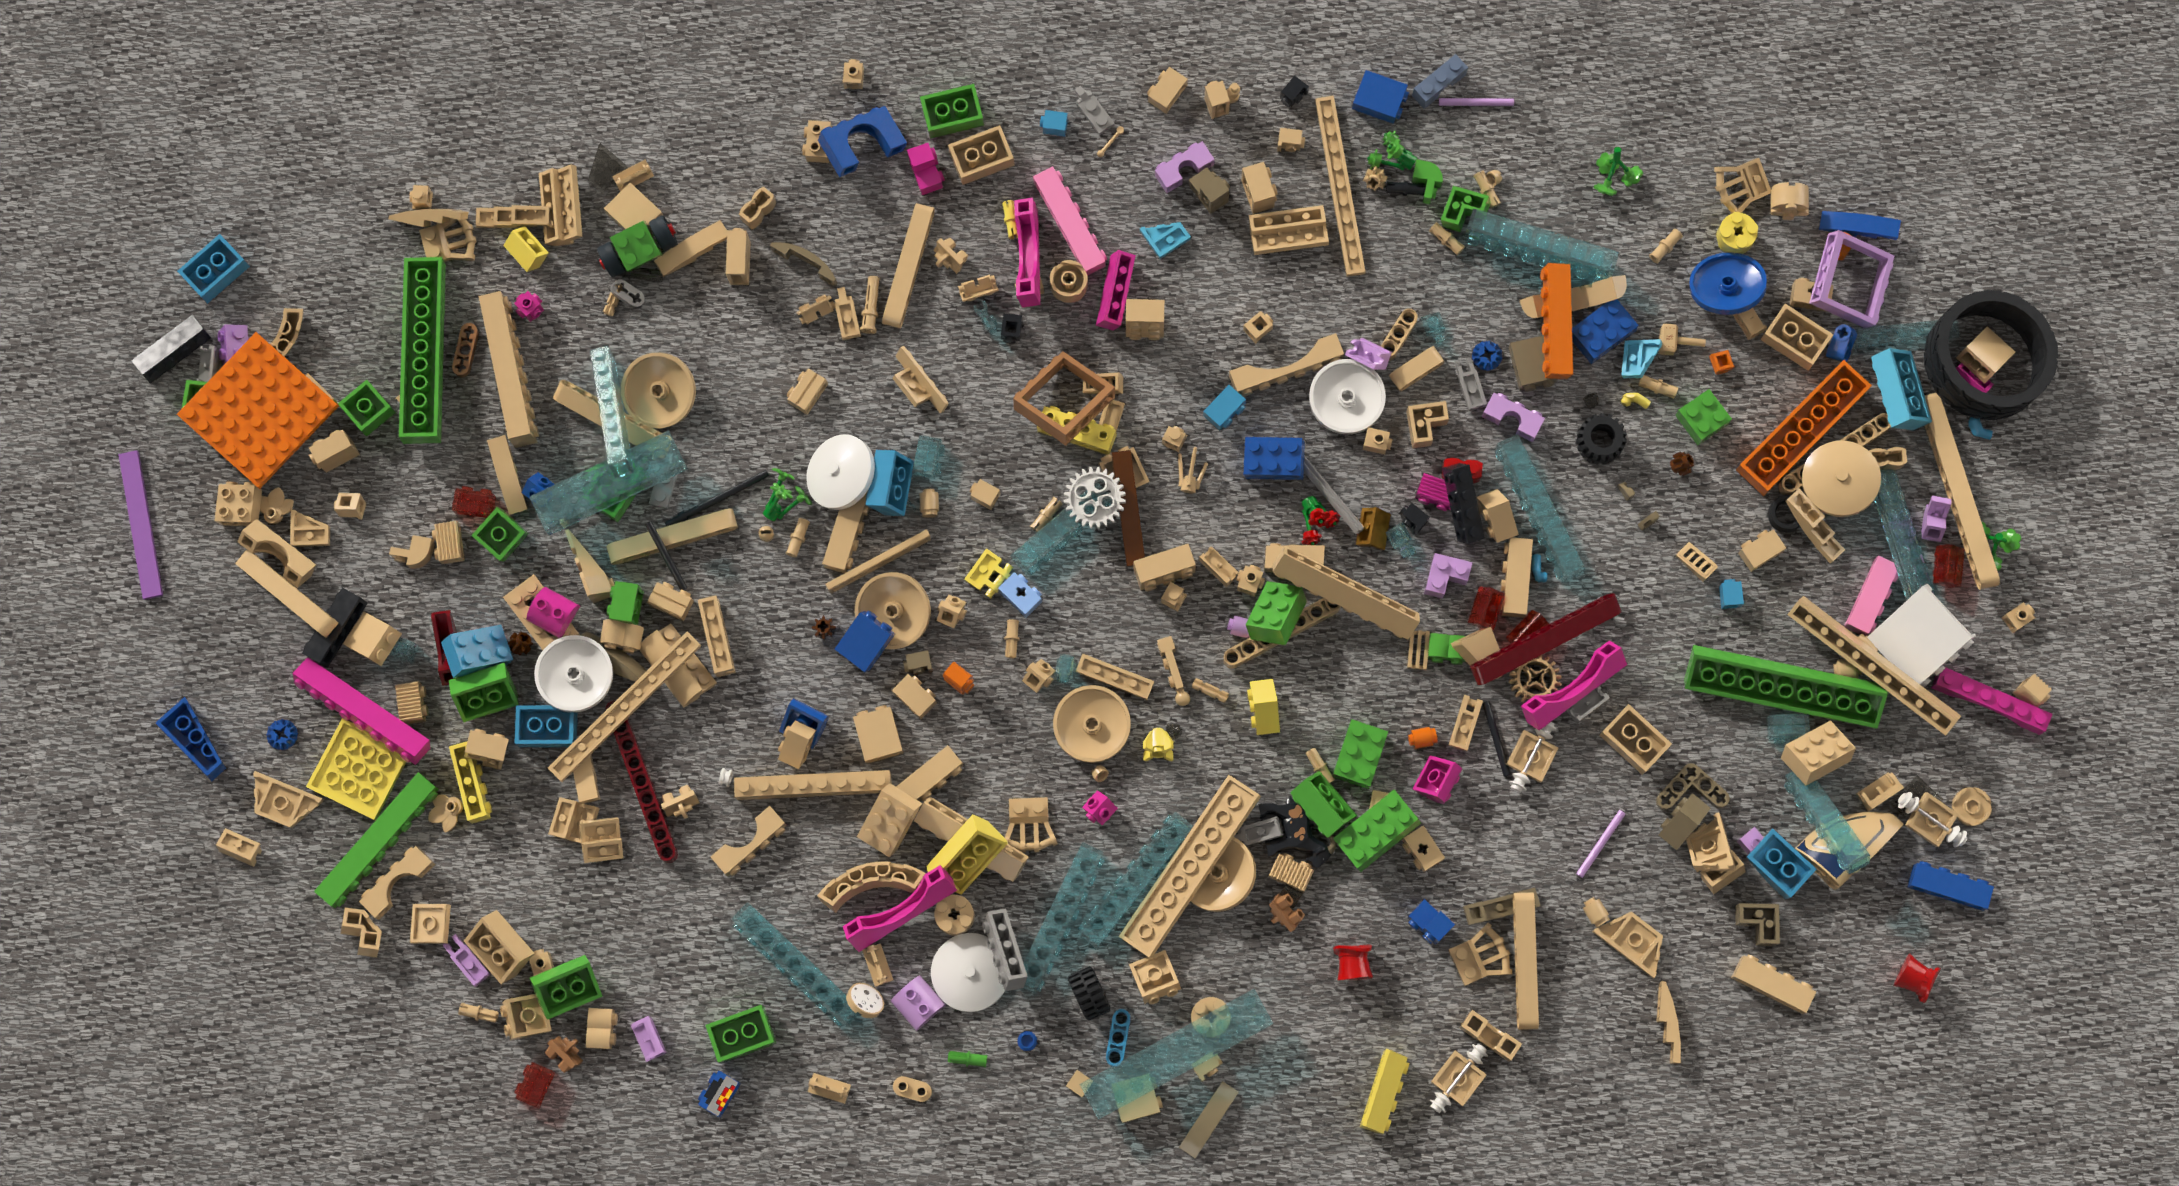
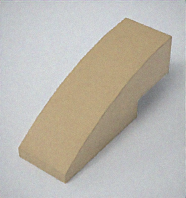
(586, 782)

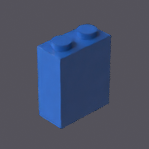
(1380, 97)
(865, 640)

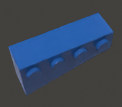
(187, 733)

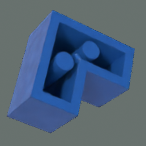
(1430, 922)

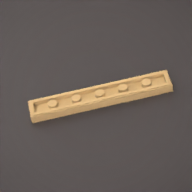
(878, 561)

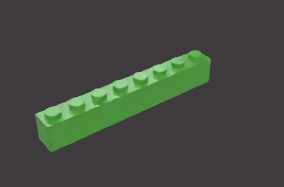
(377, 840)

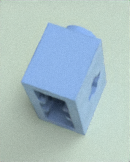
(1025, 604)

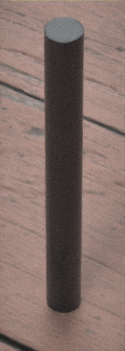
(666, 556)
(1496, 738)

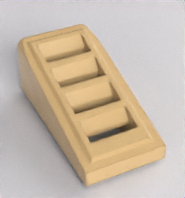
(1118, 377)
(1706, 561)

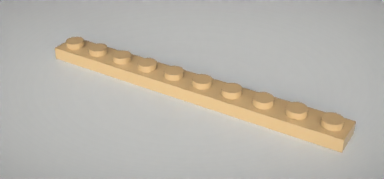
(1340, 186)
(624, 706)

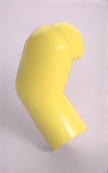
(1637, 398)

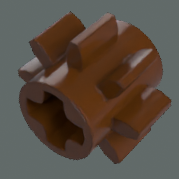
(1682, 463)
(819, 624)
(520, 643)

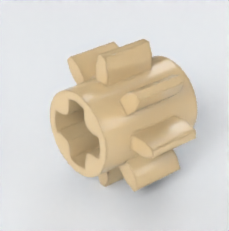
(1375, 178)

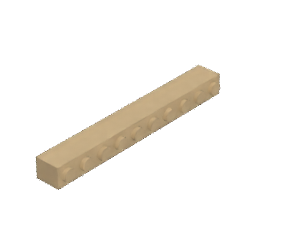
(1874, 665)

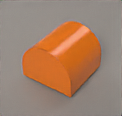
(1721, 362)

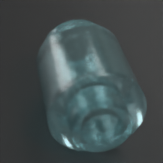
(1065, 668)

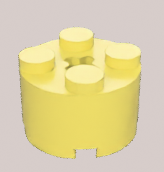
(1740, 224)

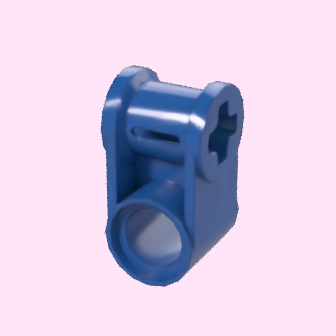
(1841, 345)

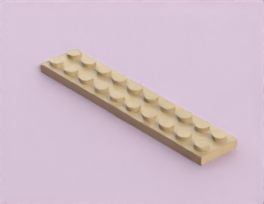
(1190, 866)

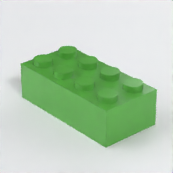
(1377, 830)

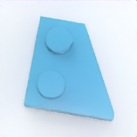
(1165, 238)
(1638, 357)

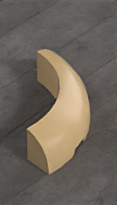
(1583, 296)
(288, 330)
(868, 877)

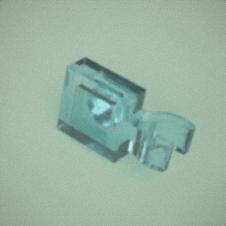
(988, 321)
(1434, 326)
(1399, 539)

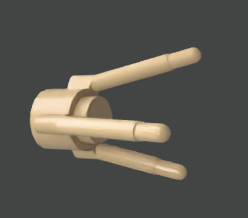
(1189, 483)

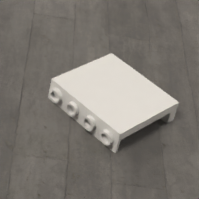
(1921, 636)

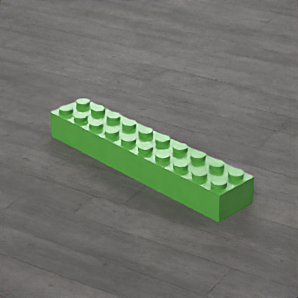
(422, 350)
(1785, 686)

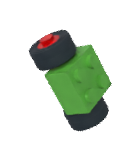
(636, 246)

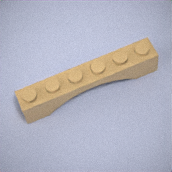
(1249, 378)

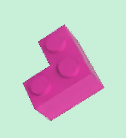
(923, 163)

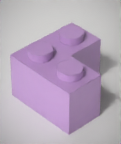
(1444, 570)

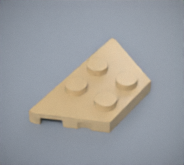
(282, 801)
(1710, 847)
(1633, 940)

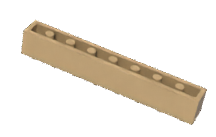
(1346, 593)
(811, 785)

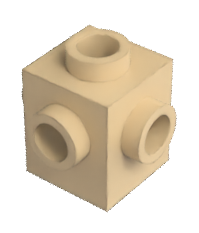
(1247, 586)
(951, 611)
(1039, 675)

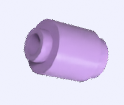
(1237, 627)

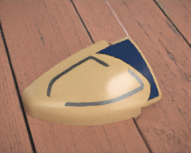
(1872, 830)

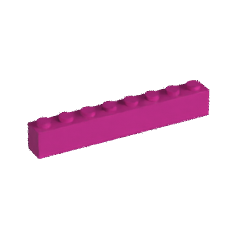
(361, 711)

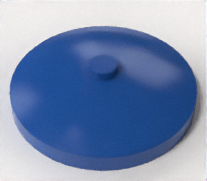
(1728, 283)

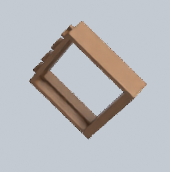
(1083, 418)

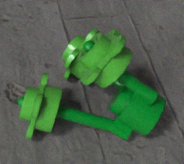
(1395, 150)

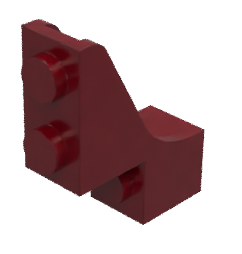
(443, 626)

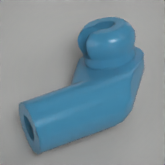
(1978, 430)
(1536, 569)

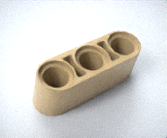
(1403, 327)
(1416, 368)

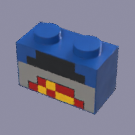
(719, 1093)

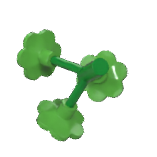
(1608, 164)
(2007, 540)

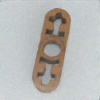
(474, 338)

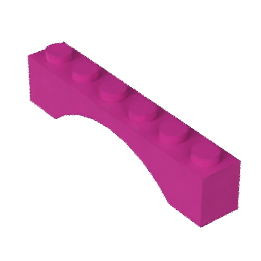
(1028, 238)
(1604, 664)
(2016, 710)
(869, 929)

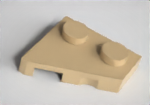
(308, 531)

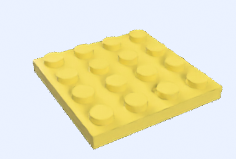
(356, 770)

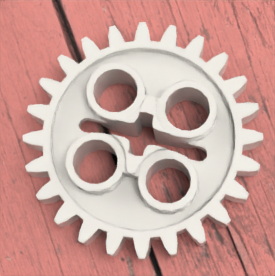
(1101, 514)

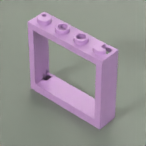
(1826, 272)

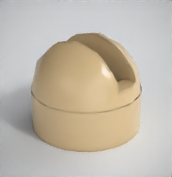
(1498, 178)
(767, 537)
(1100, 773)

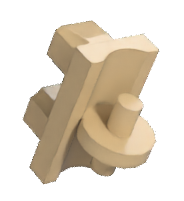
(948, 257)
(680, 804)

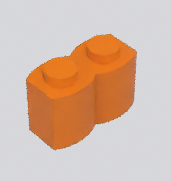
(959, 678)

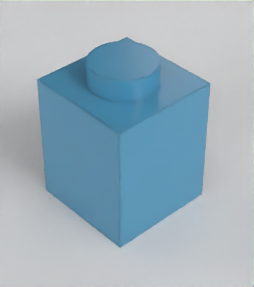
(1054, 123)
(1731, 594)

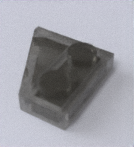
(603, 168)

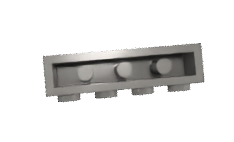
(1005, 950)

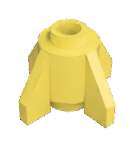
(1158, 745)

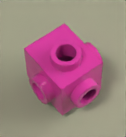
(528, 306)
(1099, 808)

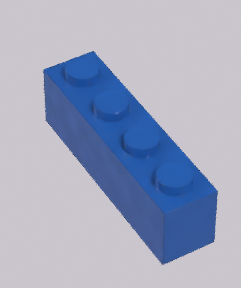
(1950, 886)

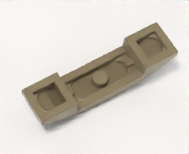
(786, 249)
(1493, 908)
(1208, 1119)

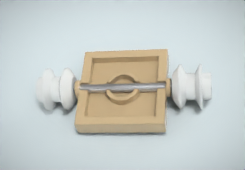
(1531, 757)
(1932, 819)
(1458, 1078)

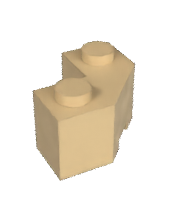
(358, 923)

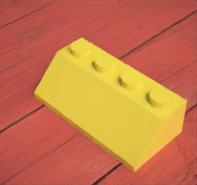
(969, 852)
(1383, 1092)

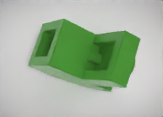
(1430, 175)

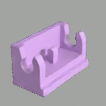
(1369, 354)
(648, 1038)

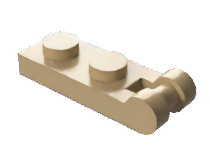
(1465, 723)

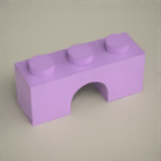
(1196, 157)
(1500, 406)

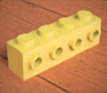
(1093, 436)
(470, 785)

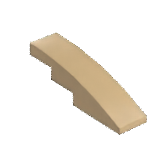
(512, 216)
(424, 217)
(691, 248)
(507, 474)
(1814, 526)
(1667, 1015)

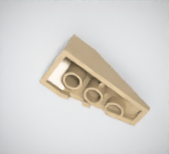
(593, 577)

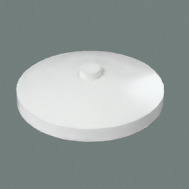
(1347, 396)
(840, 472)
(573, 673)
(966, 973)

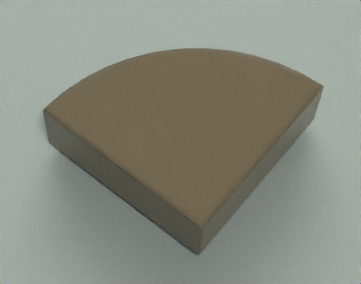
(1628, 493)
(1652, 519)

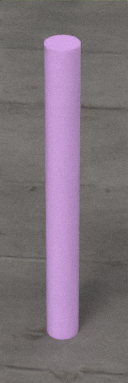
(1475, 102)
(1600, 844)

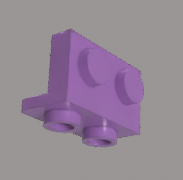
(232, 339)

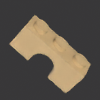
(1488, 1035)

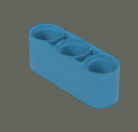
(1118, 1028)

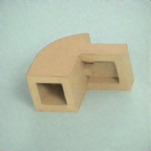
(418, 555)

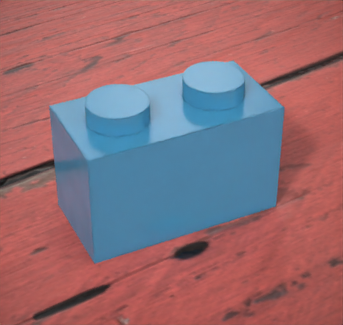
(1224, 408)

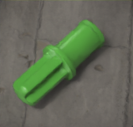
(967, 1058)

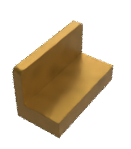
(1375, 527)

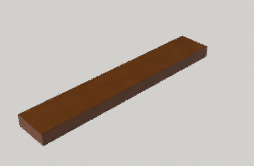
(1130, 515)

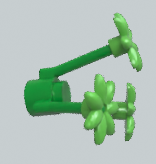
(772, 509)

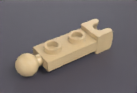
(1167, 649)

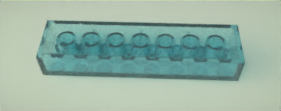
(1539, 245)
(599, 489)

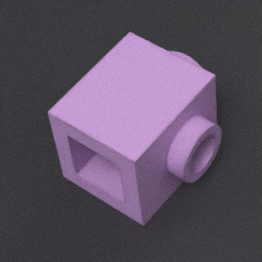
(1750, 840)

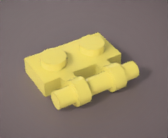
(983, 570)

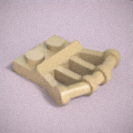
(1753, 182)
(437, 245)
(1029, 811)
(1469, 962)

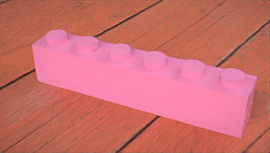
(1069, 220)

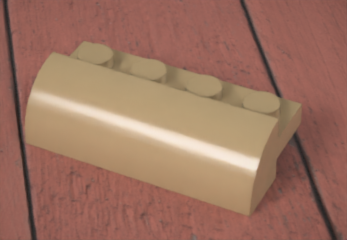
(561, 194)
(1288, 230)
(690, 679)

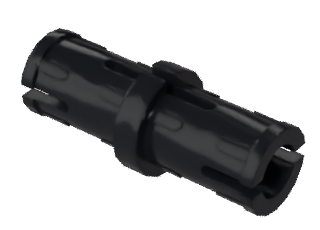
(1405, 188)

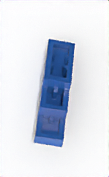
(1860, 224)

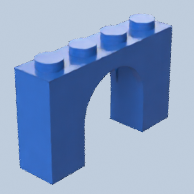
(875, 123)

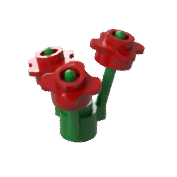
(1318, 517)

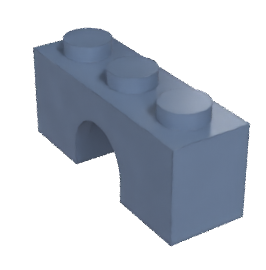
(1434, 84)

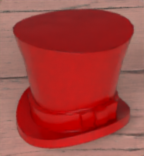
(1353, 962)
(1916, 977)

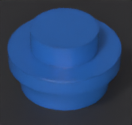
(1027, 1041)

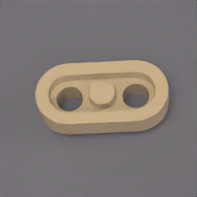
(912, 1088)

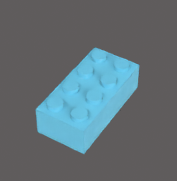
(1901, 389)

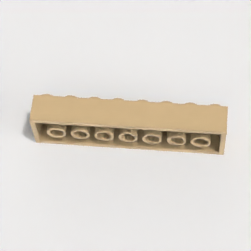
(508, 370)

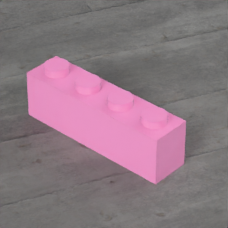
(1871, 597)

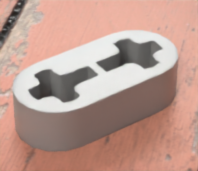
(624, 297)

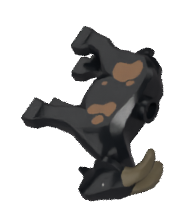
(1297, 832)

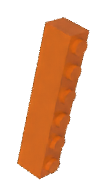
(1557, 321)

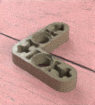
(1695, 782)

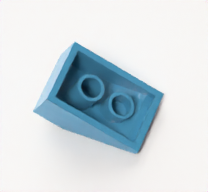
(1780, 864)

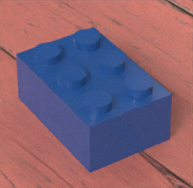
(1603, 330)
(1274, 458)

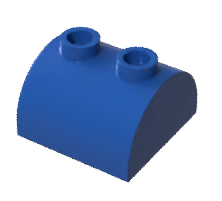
(807, 716)

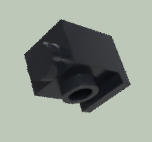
(1293, 92)
(1011, 321)
(1413, 517)

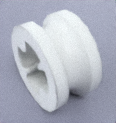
(725, 777)

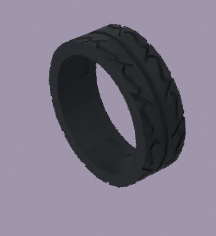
(2025, 321)

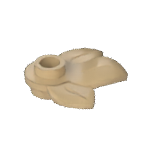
(275, 504)
(443, 814)

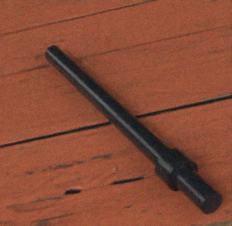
(683, 516)

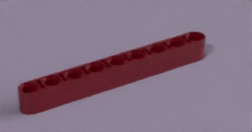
(1545, 639)
(642, 791)

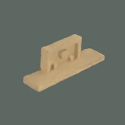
(916, 383)

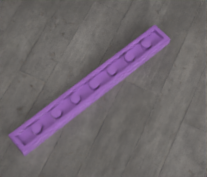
(140, 525)

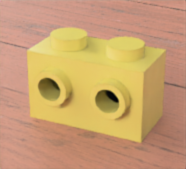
(526, 249)

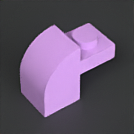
(1935, 518)

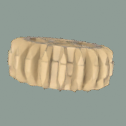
(1547, 668)

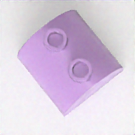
(917, 1002)

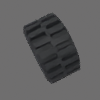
(1605, 424)
(1089, 993)

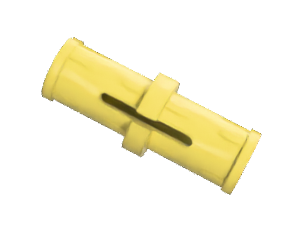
(1009, 220)

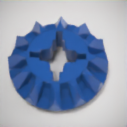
(1482, 362)
(282, 743)

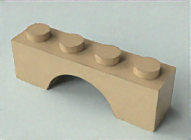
(260, 538)
(768, 826)
(378, 898)

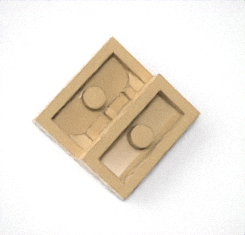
(567, 819)
(601, 840)

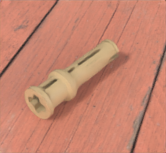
(870, 314)

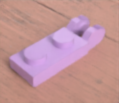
(467, 962)

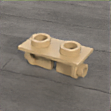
(635, 175)
(986, 287)
(809, 311)
(877, 964)
(829, 1088)

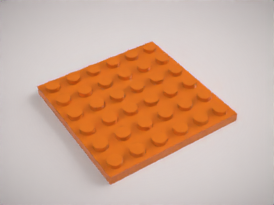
(257, 410)

